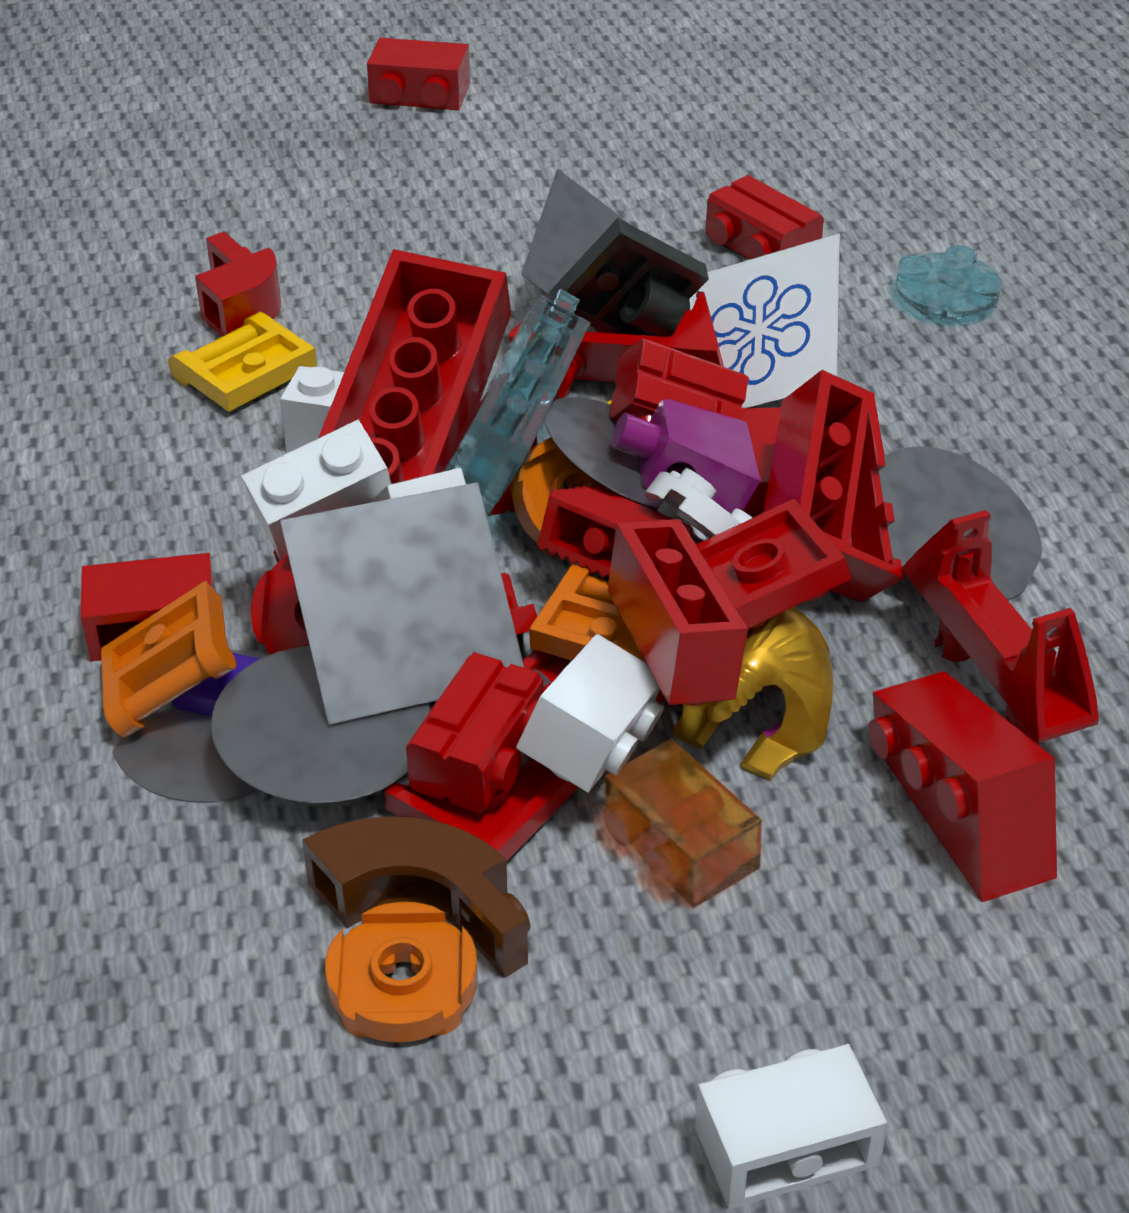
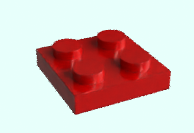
(774, 562)

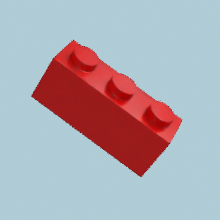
(676, 612)

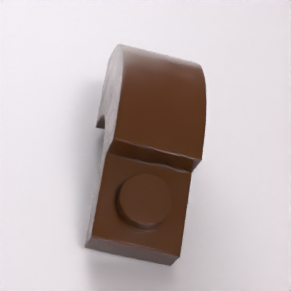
(425, 863)

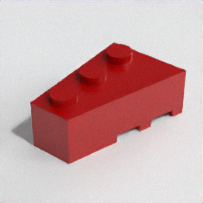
(830, 464)
(972, 780)

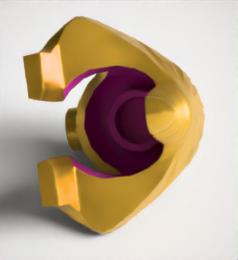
(792, 657)

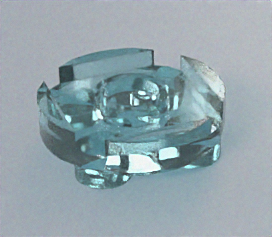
(927, 284)

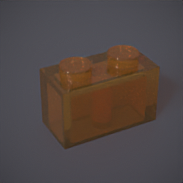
(682, 823)

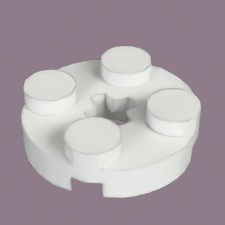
(689, 499)

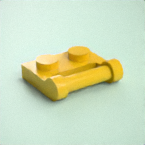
(243, 362)

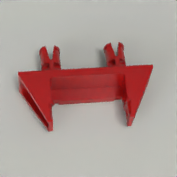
(599, 352)
(977, 622)

